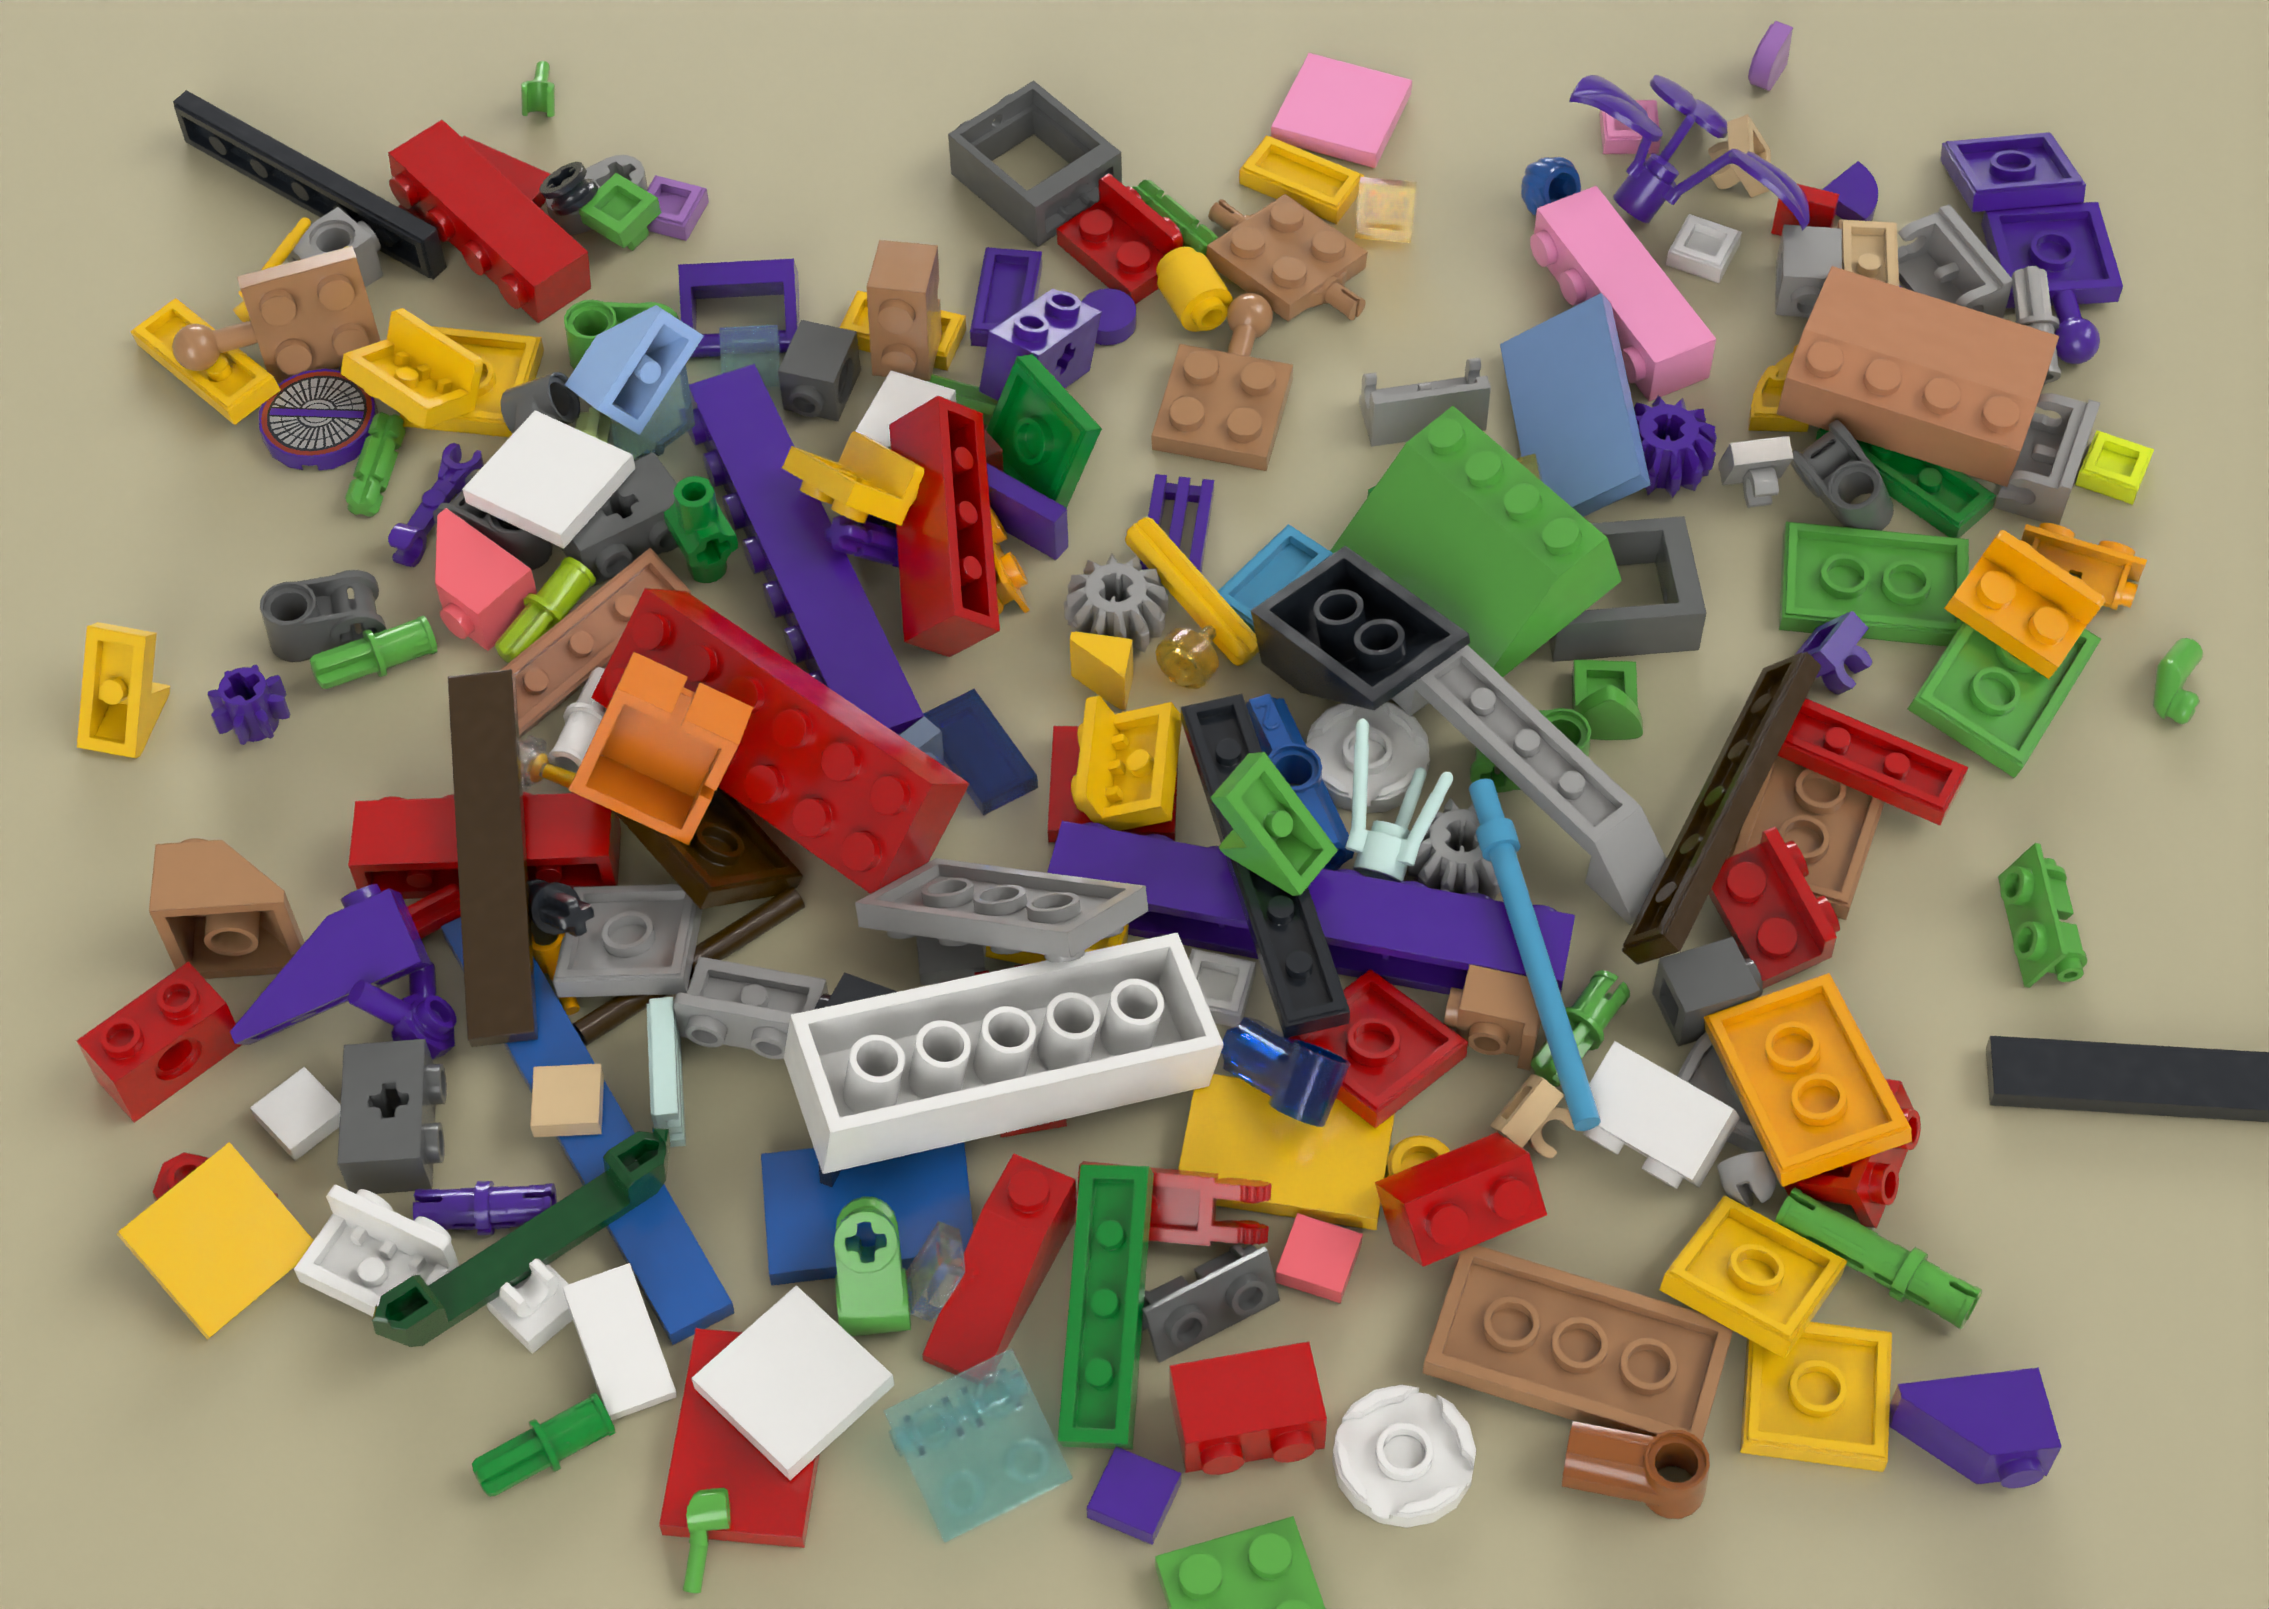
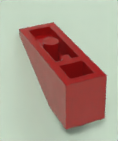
(1004, 1264)

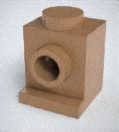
(1495, 1014)

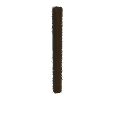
(715, 947)

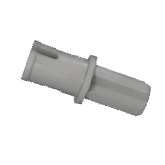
(2034, 308)

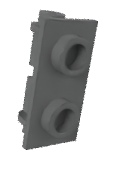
(1223, 1295)

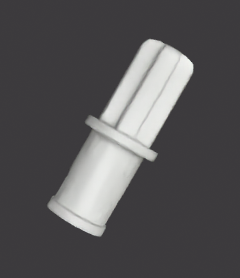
(580, 727)

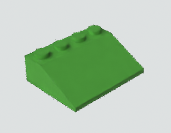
(1481, 541)

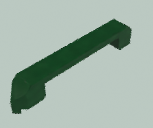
(420, 1312)

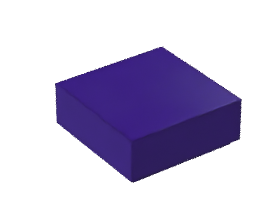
(1134, 1495)

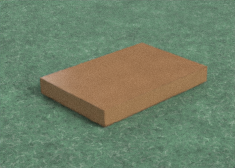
(1825, 821)

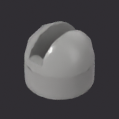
(1747, 1174)

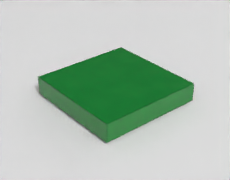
(1042, 431)

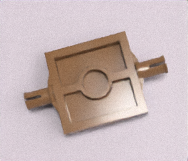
(1287, 257)

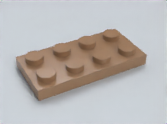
(1576, 1346)

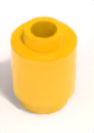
(1193, 289)

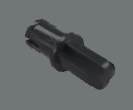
(557, 908)

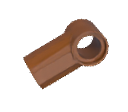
(1628, 1467)

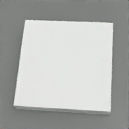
(549, 479)
(793, 1382)

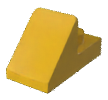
(117, 690)

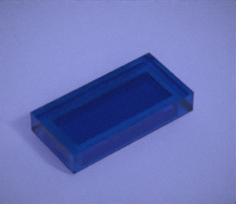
(982, 752)

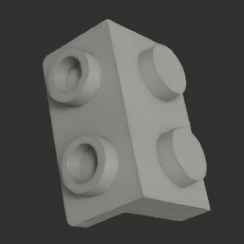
(743, 1005)

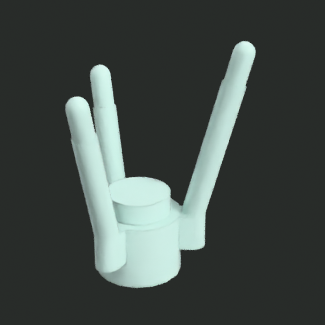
(1389, 846)

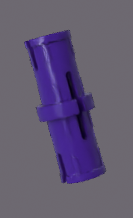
(483, 1206)

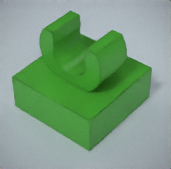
(621, 212)

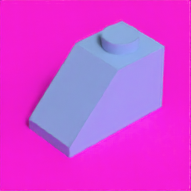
(634, 366)

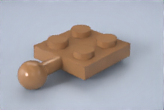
(298, 315)
(1226, 402)

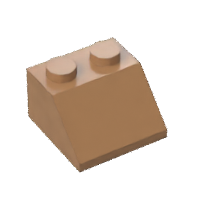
(220, 911)

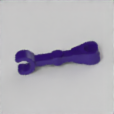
(412, 537)

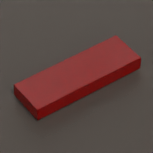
(1873, 761)

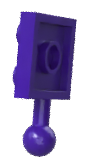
(2078, 260)

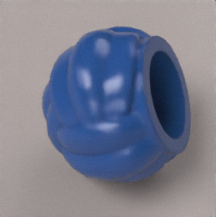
(1548, 181)

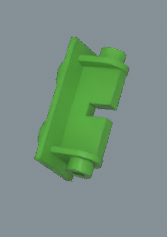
(2034, 902)

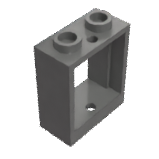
(1053, 200)
(1646, 628)

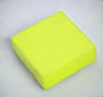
(2114, 467)

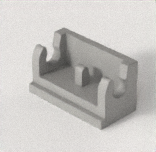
(1952, 264)
(1403, 411)
(2049, 459)

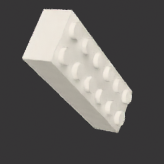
(1000, 1052)

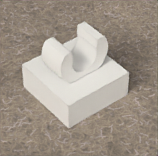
(534, 1307)

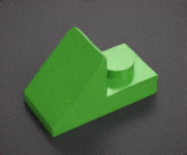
(1271, 826)

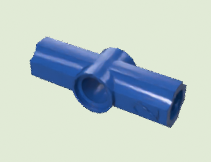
(1298, 765)

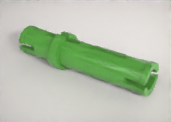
(1891, 1265)

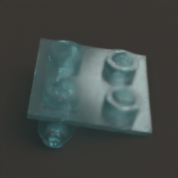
(977, 1444)

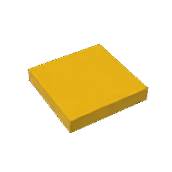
(506, 364)
(217, 1240)
(1753, 1276)
(1822, 1399)

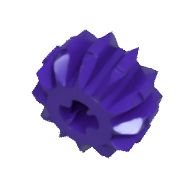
(1675, 445)

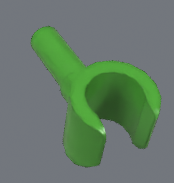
(538, 93)
(706, 1512)

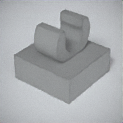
(1757, 466)

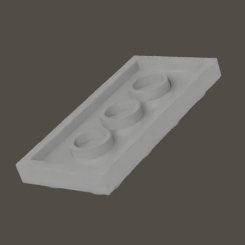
(1003, 908)

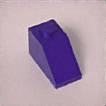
(1982, 1425)

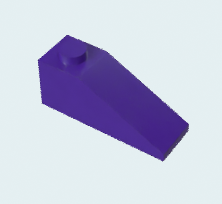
(363, 941)

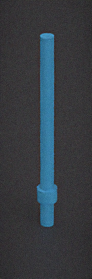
(1499, 845)

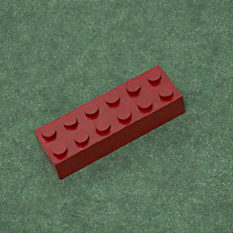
(806, 753)

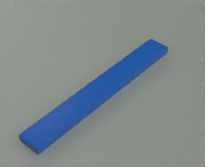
(650, 1236)

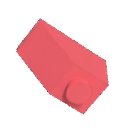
(477, 582)

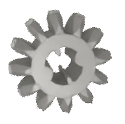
(1117, 601)
(1452, 856)

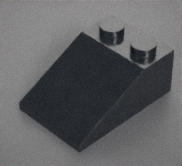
(1352, 633)

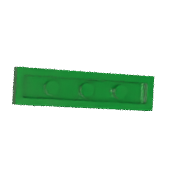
(1106, 1307)

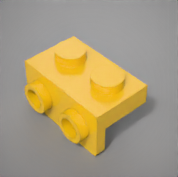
(417, 371)
(862, 482)
(1127, 764)

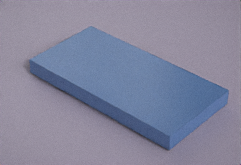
(1577, 406)

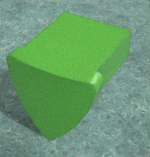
(1607, 698)

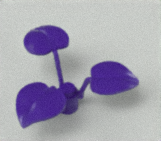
(1652, 180)

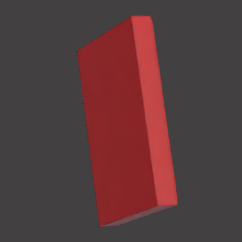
(716, 1455)

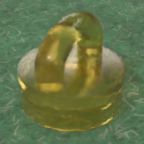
(1188, 656)

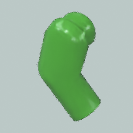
(2170, 678)

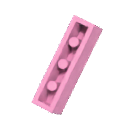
(1597, 253)

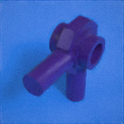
(415, 1016)

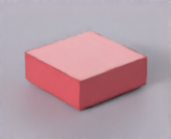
(1318, 1258)

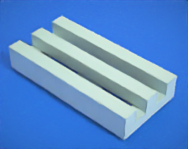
(665, 1069)

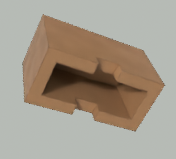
(904, 309)

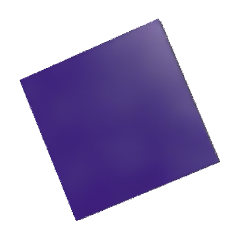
(2012, 172)

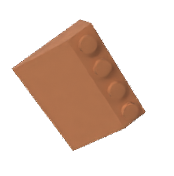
(1918, 375)

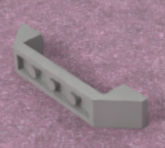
(1549, 772)

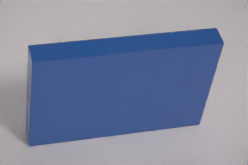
(804, 1212)

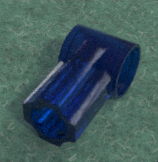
(1293, 1072)

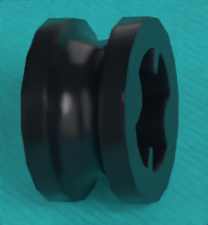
(568, 188)

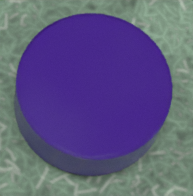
(1117, 315)

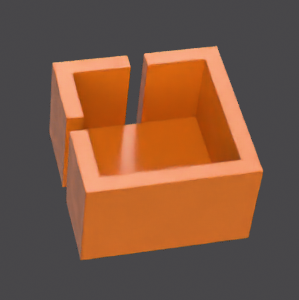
(660, 748)

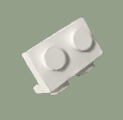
(372, 1250)

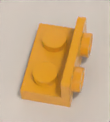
(2025, 603)

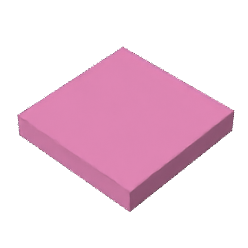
(1341, 110)

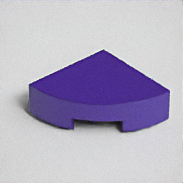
(1857, 193)

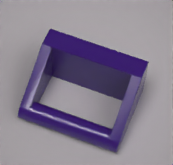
(738, 280)

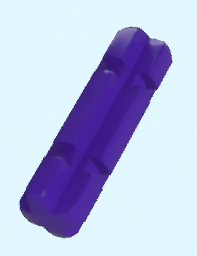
(863, 540)

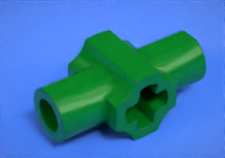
(700, 529)

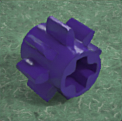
(248, 704)

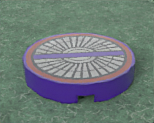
(317, 420)

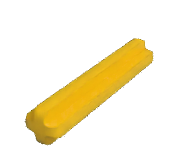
(1192, 590)

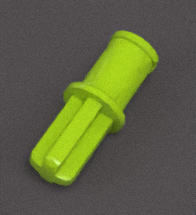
(545, 608)

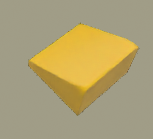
(1103, 665)

